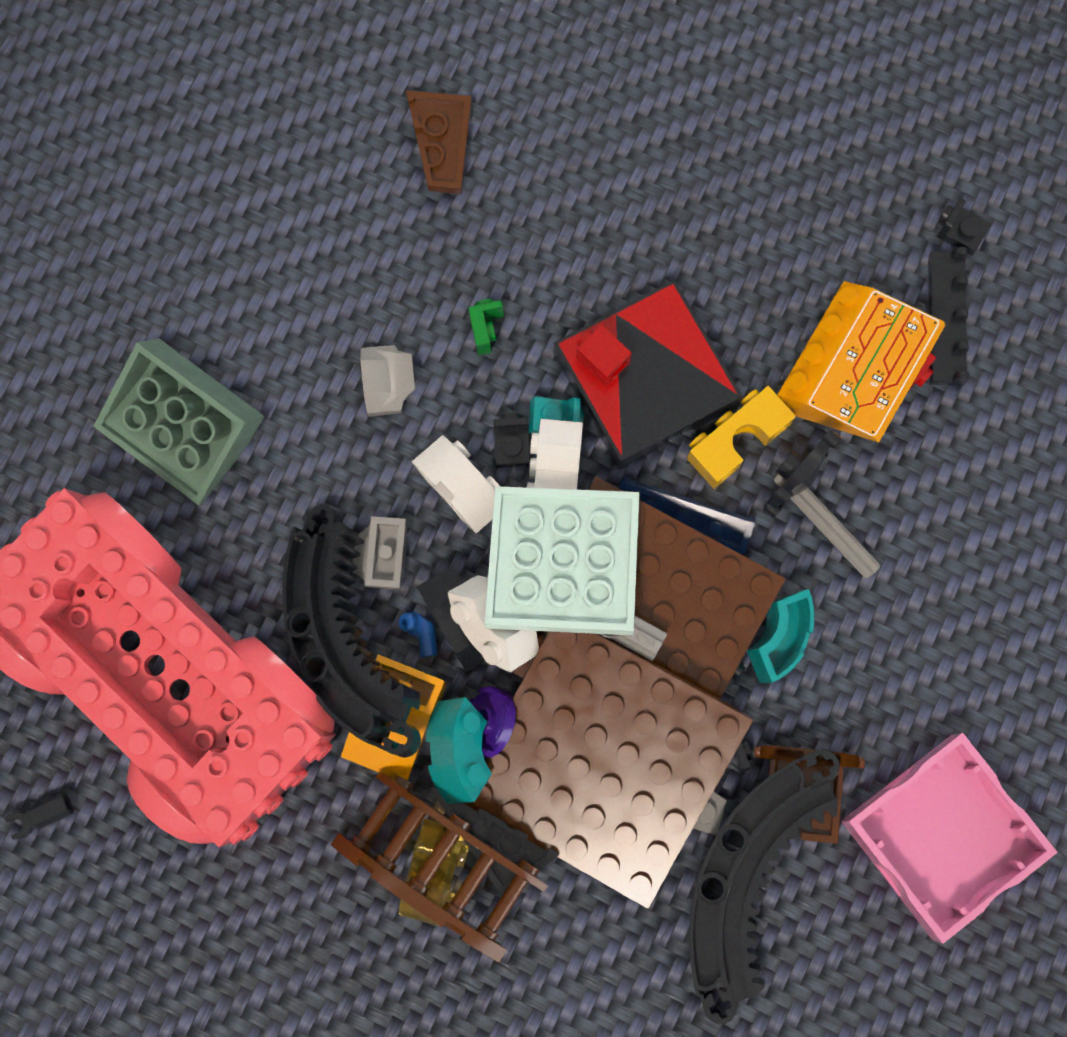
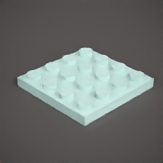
(563, 561)

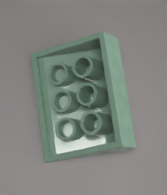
(177, 419)

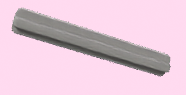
(834, 531)

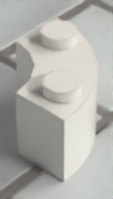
(458, 482)
(498, 646)

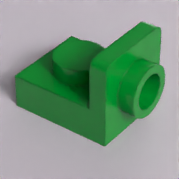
(483, 331)

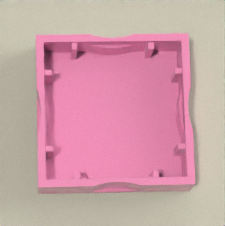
(948, 837)

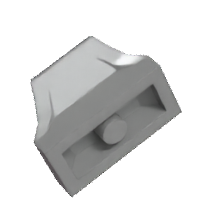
(386, 379)
(382, 553)

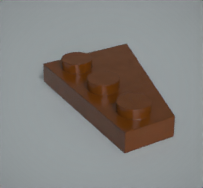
(442, 137)

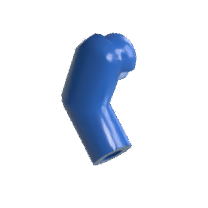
(423, 630)

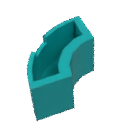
(785, 636)
(456, 751)

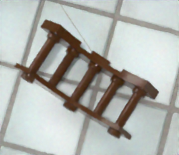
(415, 890)

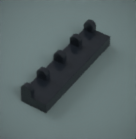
(948, 304)

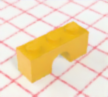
(761, 415)

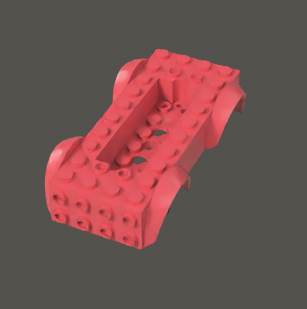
(195, 763)

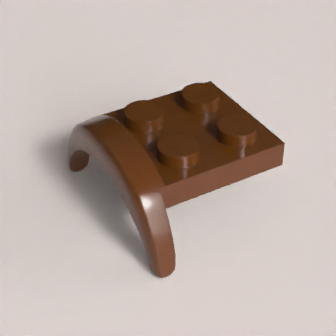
(781, 756)

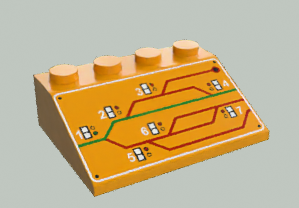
(860, 362)

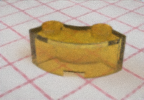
(442, 881)

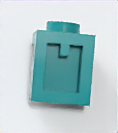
(554, 410)

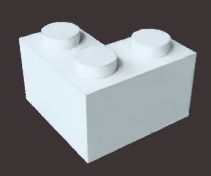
(557, 455)

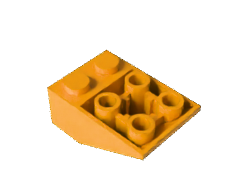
(376, 759)

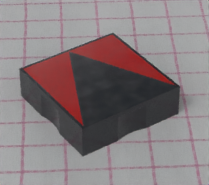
(668, 386)

